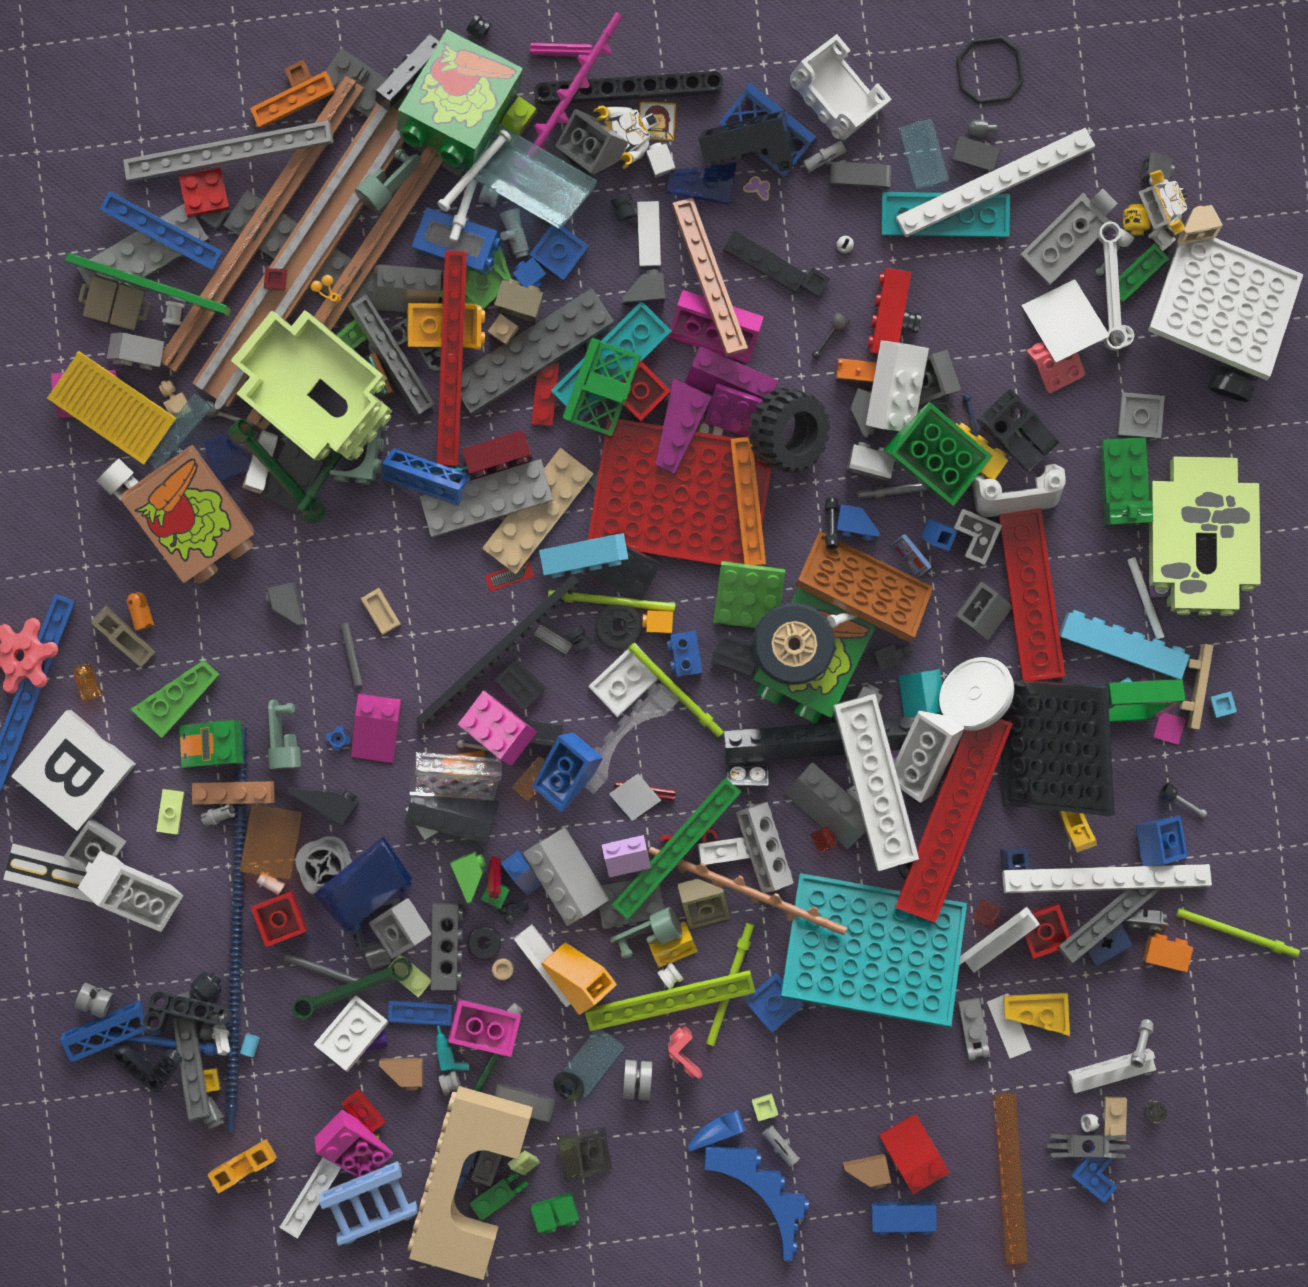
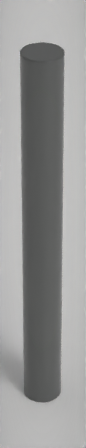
(319, 968)

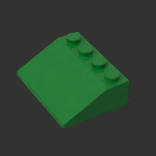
(938, 454)

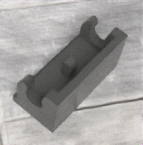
(976, 153)

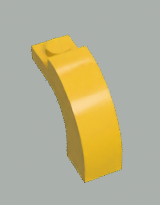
(1077, 830)

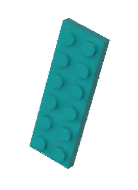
(984, 219)
(637, 333)

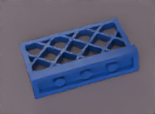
(770, 107)

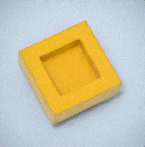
(212, 1079)

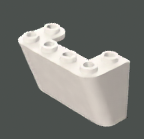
(836, 90)

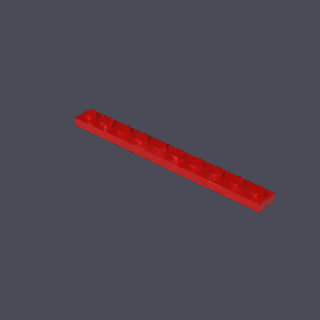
(451, 357)

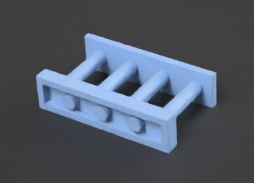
(368, 1182)

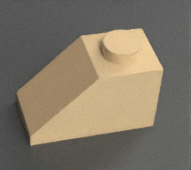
(1200, 225)

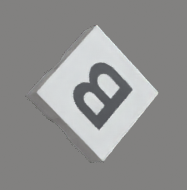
(73, 770)

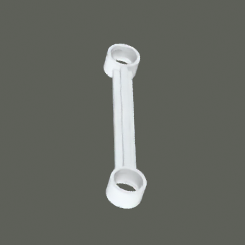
(1112, 285)

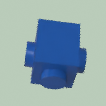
(529, 273)

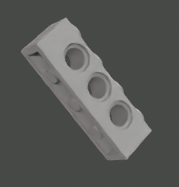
(764, 847)

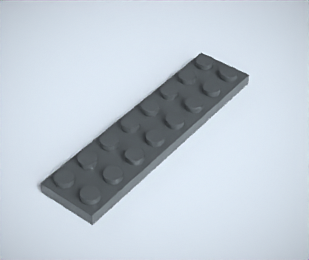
(533, 350)

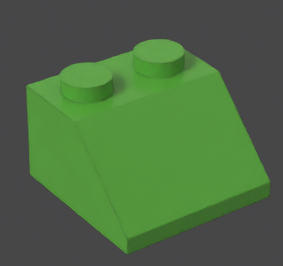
(469, 872)

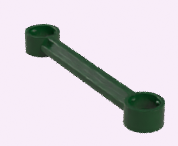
(242, 433)
(352, 988)

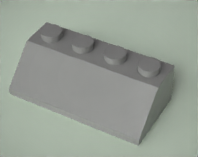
(566, 876)

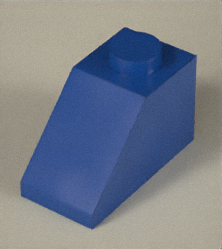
(521, 872)

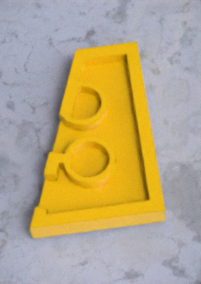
(1041, 1010)

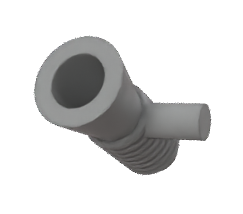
(514, 232)

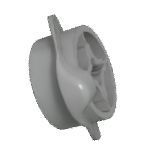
(334, 845)

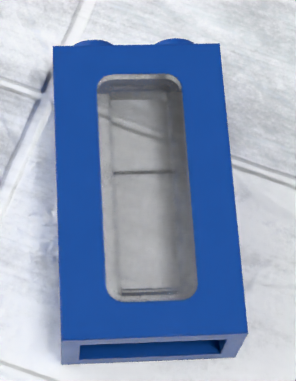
(477, 240)

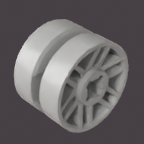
(637, 1080)

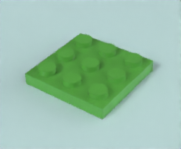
(747, 593)

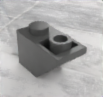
(859, 412)

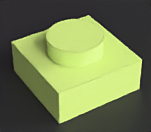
(765, 1107)

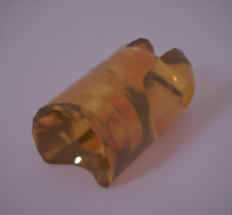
(86, 682)

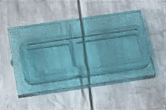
(923, 154)
(594, 1058)

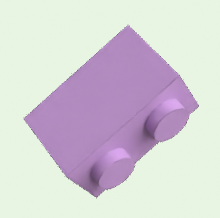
(626, 856)

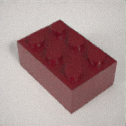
(497, 454)

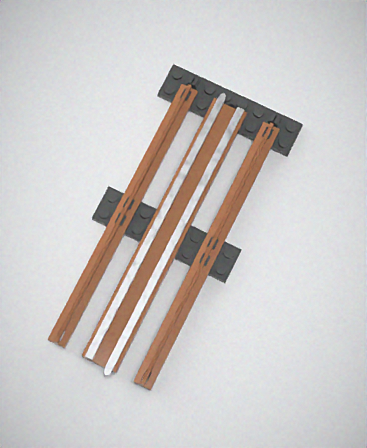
(308, 246)

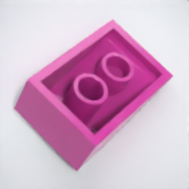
(376, 728)
(484, 1027)

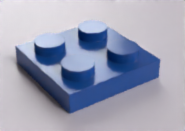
(559, 251)
(769, 1006)

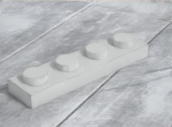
(309, 1197)

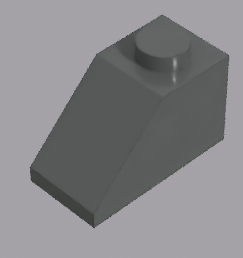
(1155, 162)
(646, 289)
(286, 602)

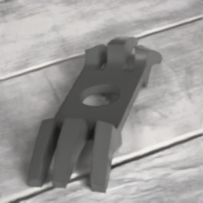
(1075, 1148)

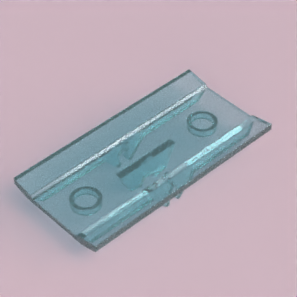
(534, 179)

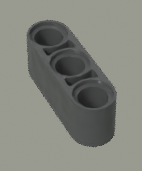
(860, 175)
(542, 1105)

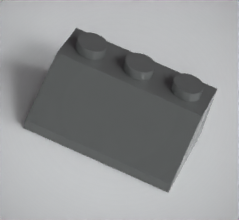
(591, 142)
(400, 285)

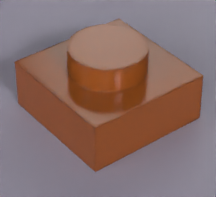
(298, 73)

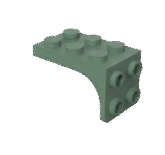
(370, 466)

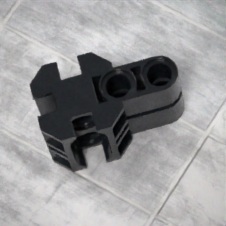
(1026, 425)

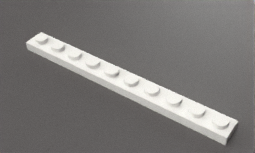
(995, 182)
(1106, 878)

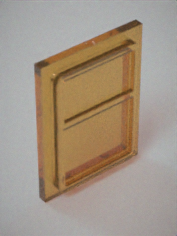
(271, 841)

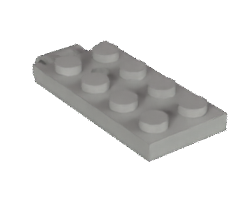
(1063, 241)

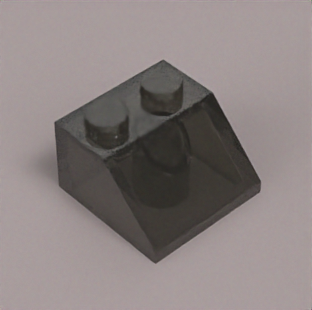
(584, 1153)

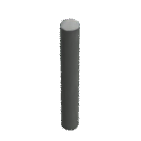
(351, 654)

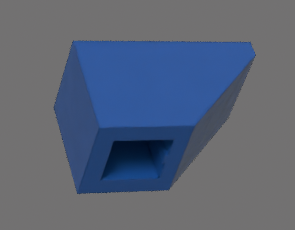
(855, 521)

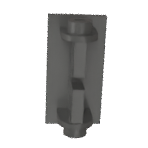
(1154, 922)

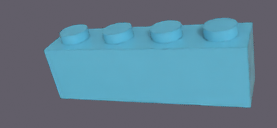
(584, 554)

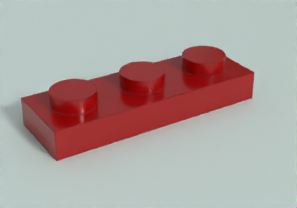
(544, 399)

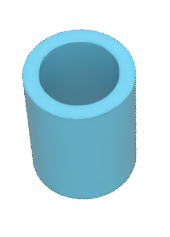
(249, 1045)

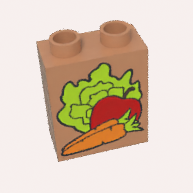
(189, 516)

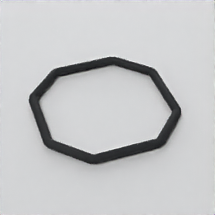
(989, 40)

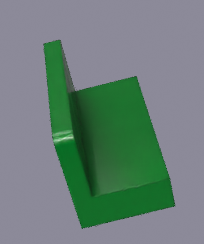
(607, 388)

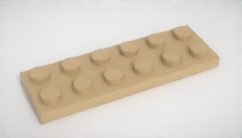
(526, 529)

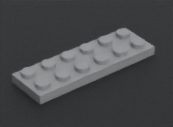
(141, 253)
(489, 498)

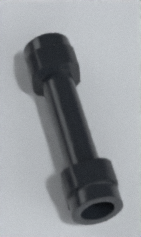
(832, 538)

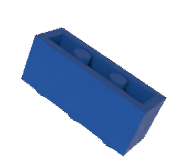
(903, 1217)

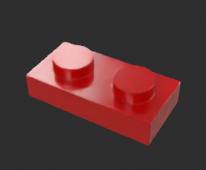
(363, 1110)

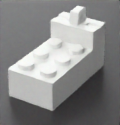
(129, 892)

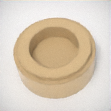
(502, 969)

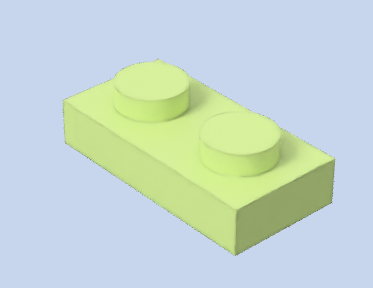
(416, 982)

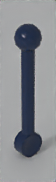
(966, 397)

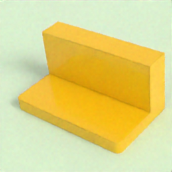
(674, 949)

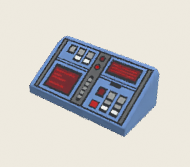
(911, 555)

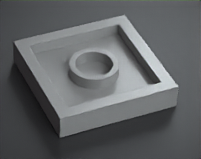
(1141, 415)

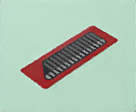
(507, 577)

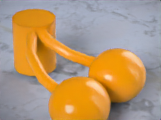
(327, 280)

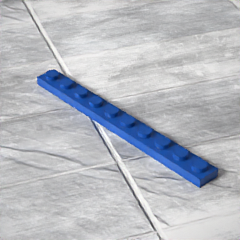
(27, 693)

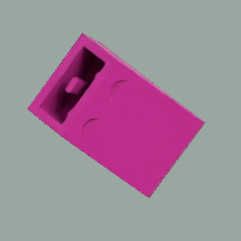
(345, 1140)

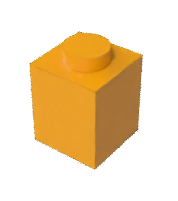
(658, 621)

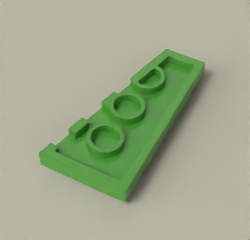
(171, 702)

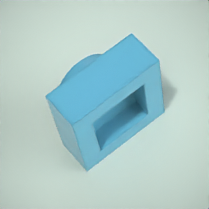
(1222, 704)

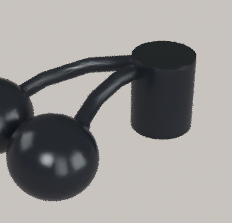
(509, 918)

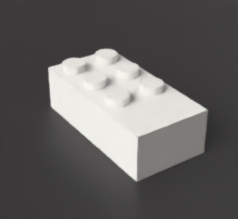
(896, 385)

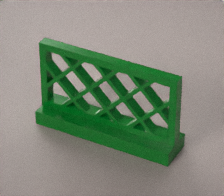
(578, 396)

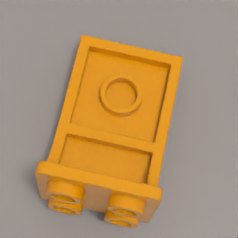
(426, 322)

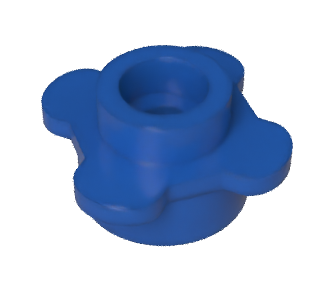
(339, 732)

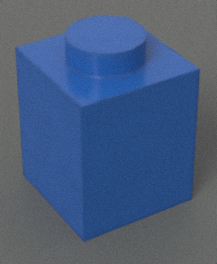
(939, 534)

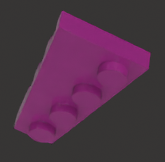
(682, 418)

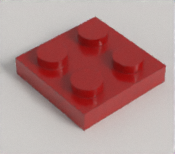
(204, 192)

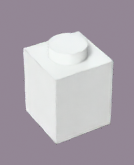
(660, 159)

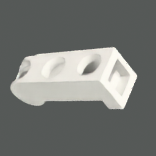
(256, 472)

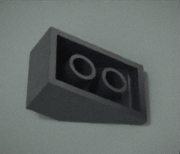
(331, 803)

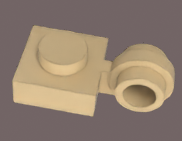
(176, 402)

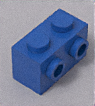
(685, 653)

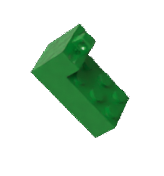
(1125, 482)

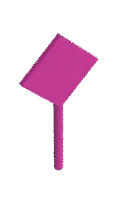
(1169, 727)

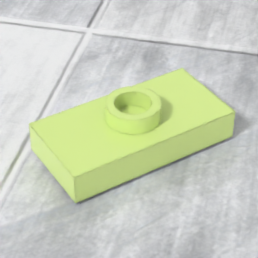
(170, 811)
(524, 1163)

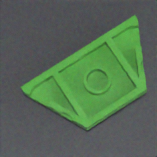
(484, 289)

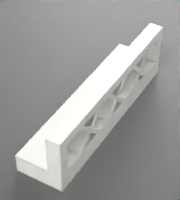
(999, 940)
(537, 951)
(1109, 1072)

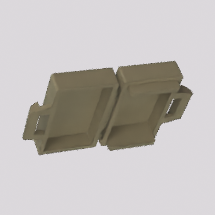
(124, 304)

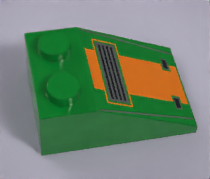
(211, 744)

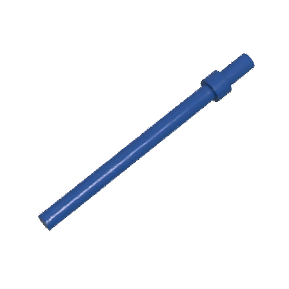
(208, 1048)

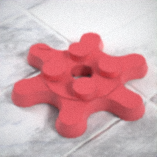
(33, 651)

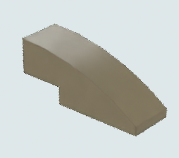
(123, 636)

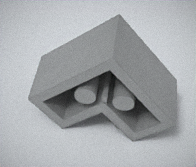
(130, 349)
(982, 532)

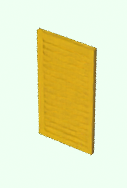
(111, 407)

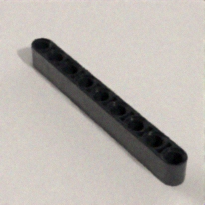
(638, 82)

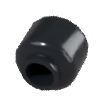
(205, 987)

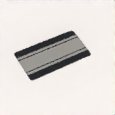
(552, 639)

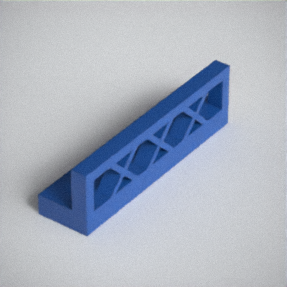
(422, 479)
(98, 1025)

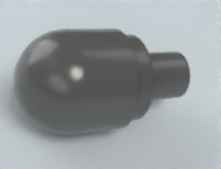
(981, 128)

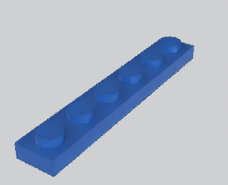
(161, 230)

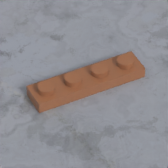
(233, 792)

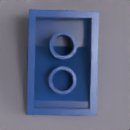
(566, 770)

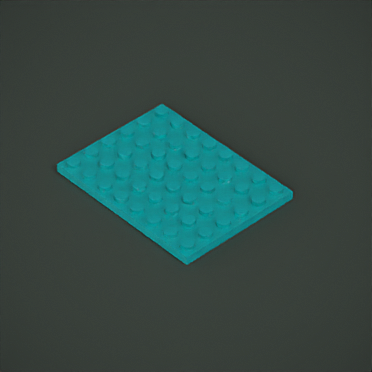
(885, 961)

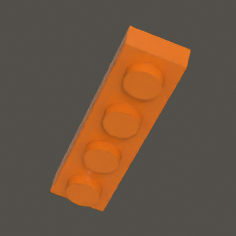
(293, 100)

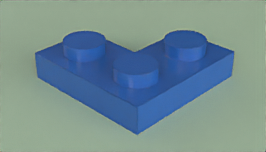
(1091, 1177)

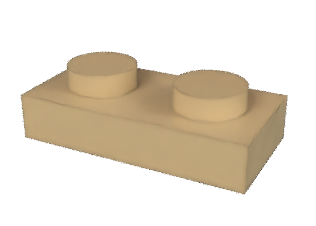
(1115, 1116)

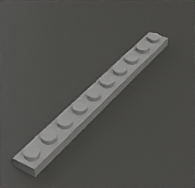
(228, 151)

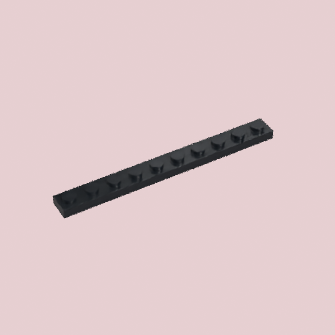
(506, 644)

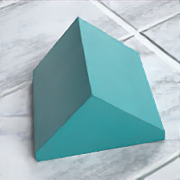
(920, 692)

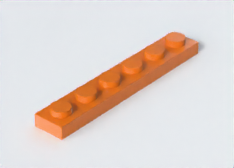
(748, 502)

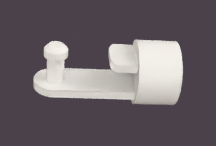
(115, 476)

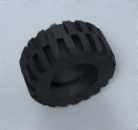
(808, 435)

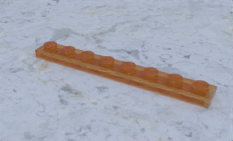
(1010, 1178)

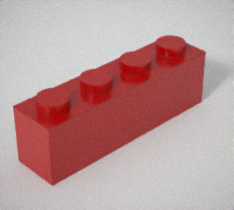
(891, 308)

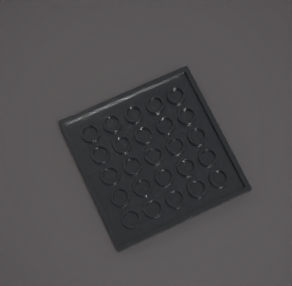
(1058, 748)

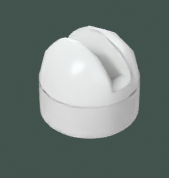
(841, 241)
(1089, 1122)

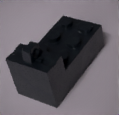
(752, 136)

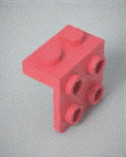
(1055, 374)
(679, 1039)

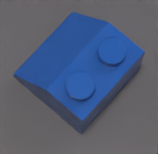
(1161, 841)

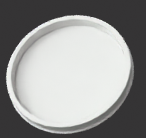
(977, 693)

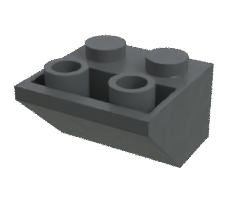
(983, 610)

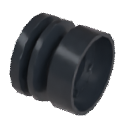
(1232, 383)

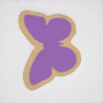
(758, 186)

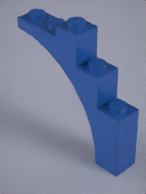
(742, 1164)

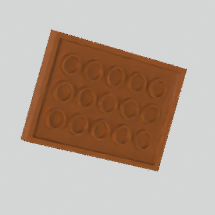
(865, 587)

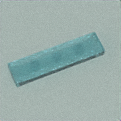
(185, 423)

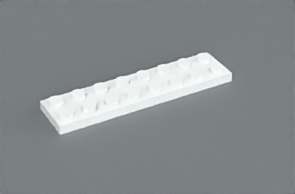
(876, 782)

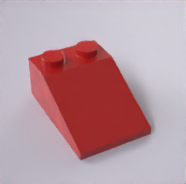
(914, 1153)

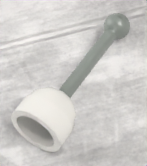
(1124, 241)

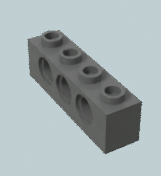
(440, 979)

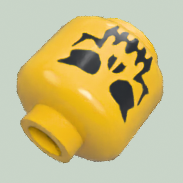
(1136, 219)

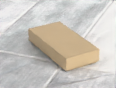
(380, 611)

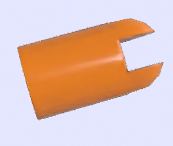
(139, 611)

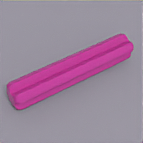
(553, 49)

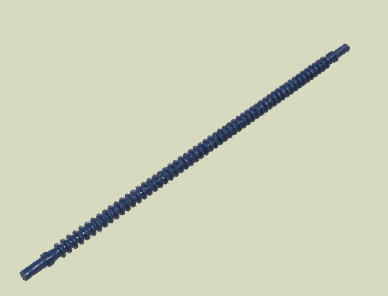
(235, 967)

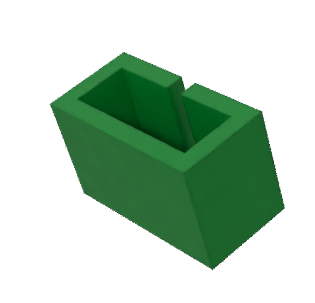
(555, 1212)

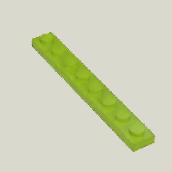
(670, 1000)

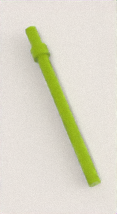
(608, 600)
(704, 718)
(743, 945)
(1276, 946)

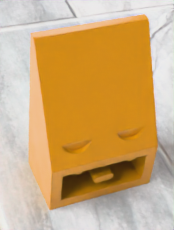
(578, 977)

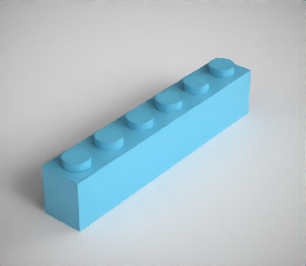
(1124, 645)

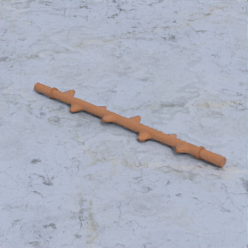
(739, 885)

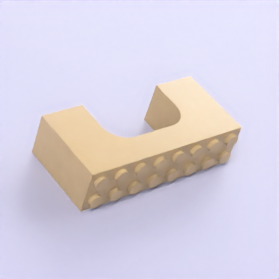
(443, 1233)

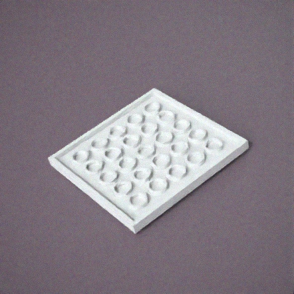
(1226, 304)

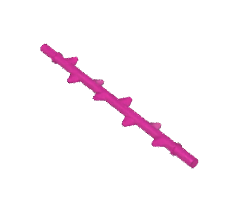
(580, 81)

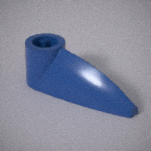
(719, 1129)

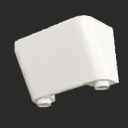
(991, 501)

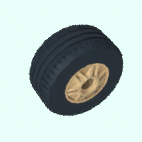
(814, 638)

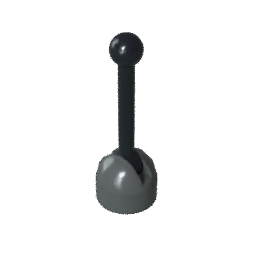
(839, 323)

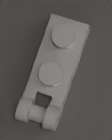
(973, 1028)

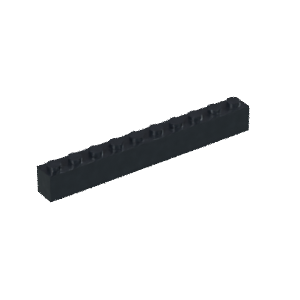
(801, 741)

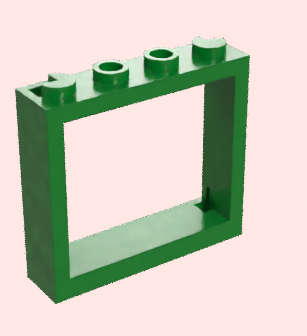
(1143, 699)

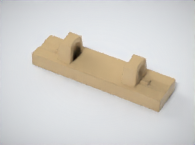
(1200, 685)

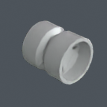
(93, 1000)

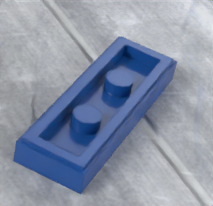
(420, 1013)

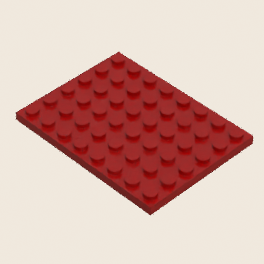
(670, 513)

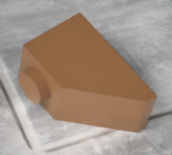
(404, 1071)
(870, 1170)

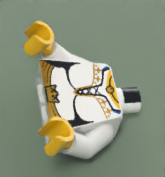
(630, 127)
(1164, 202)

